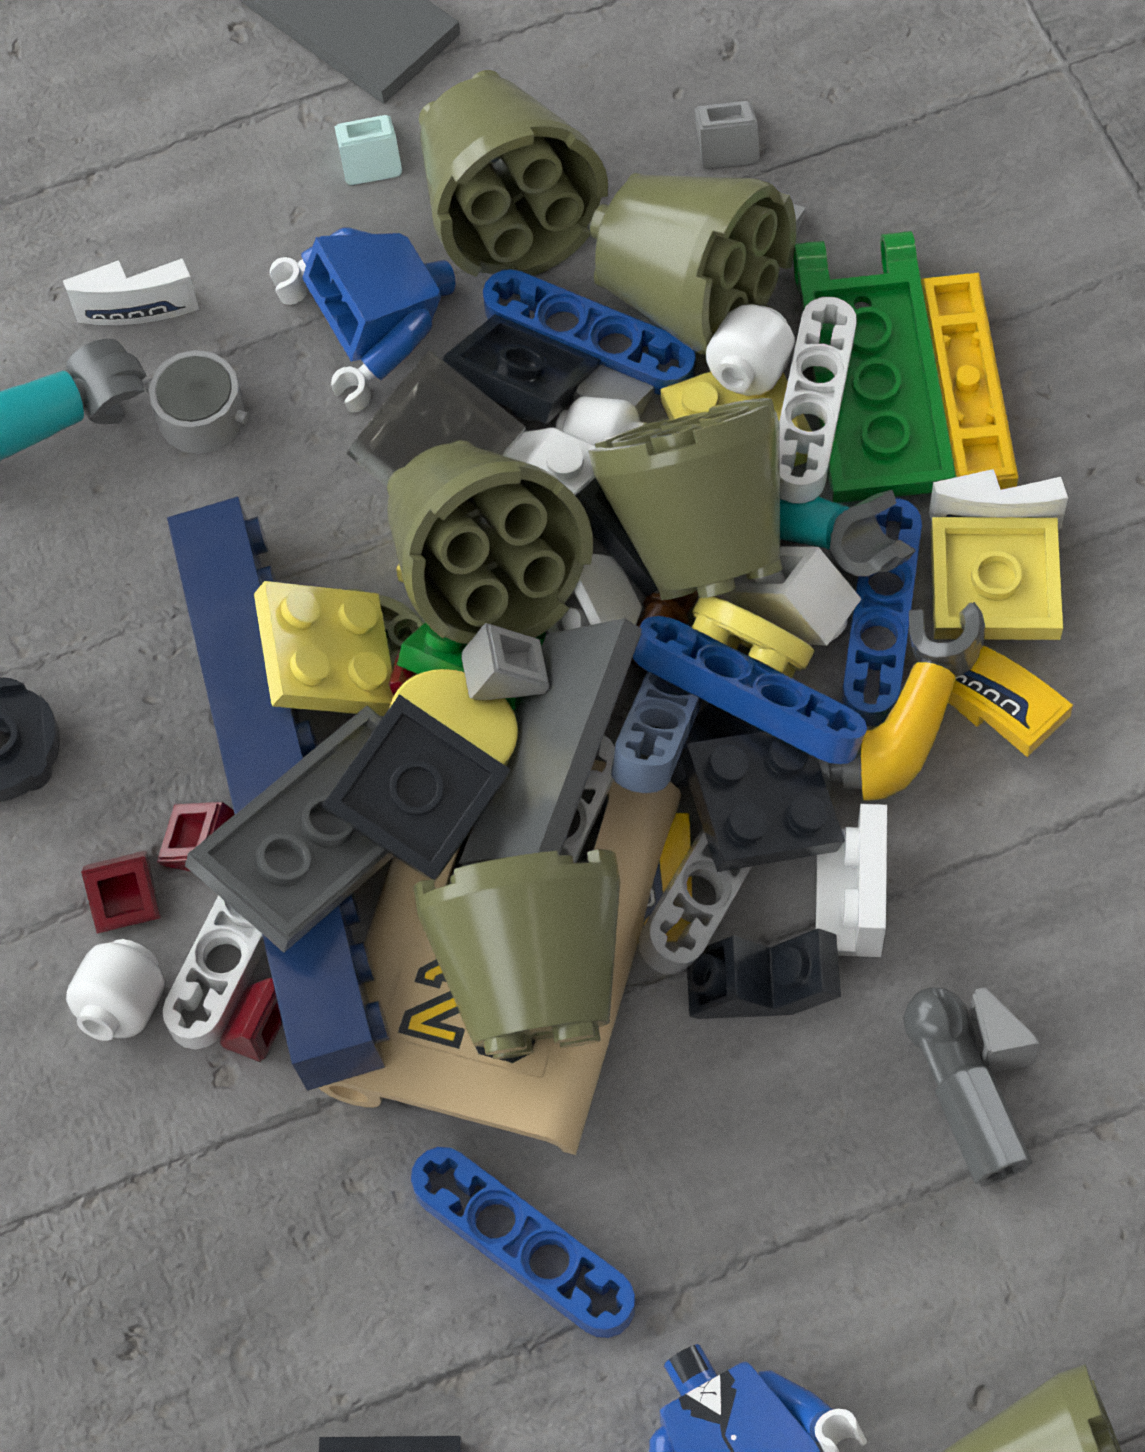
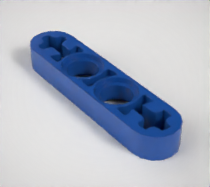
(593, 325)
(883, 611)
(749, 689)
(527, 1235)

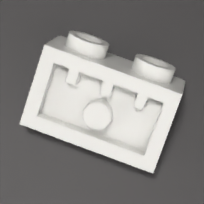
(854, 886)

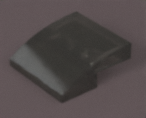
(431, 410)

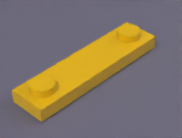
(969, 377)

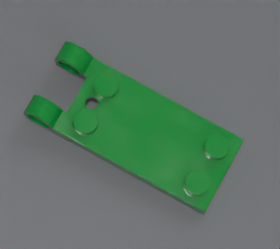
(892, 403)

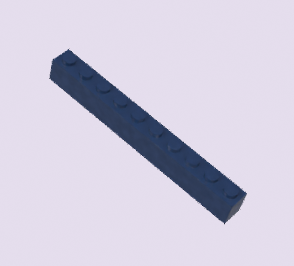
(324, 974)

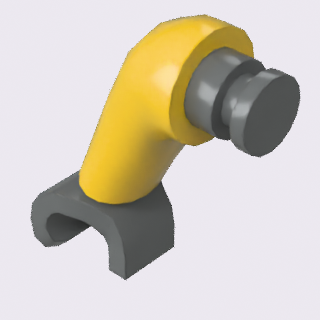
(899, 746)

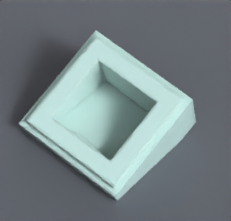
(368, 150)

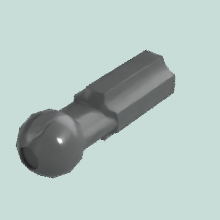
(966, 1089)

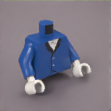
(372, 296)
(745, 1412)

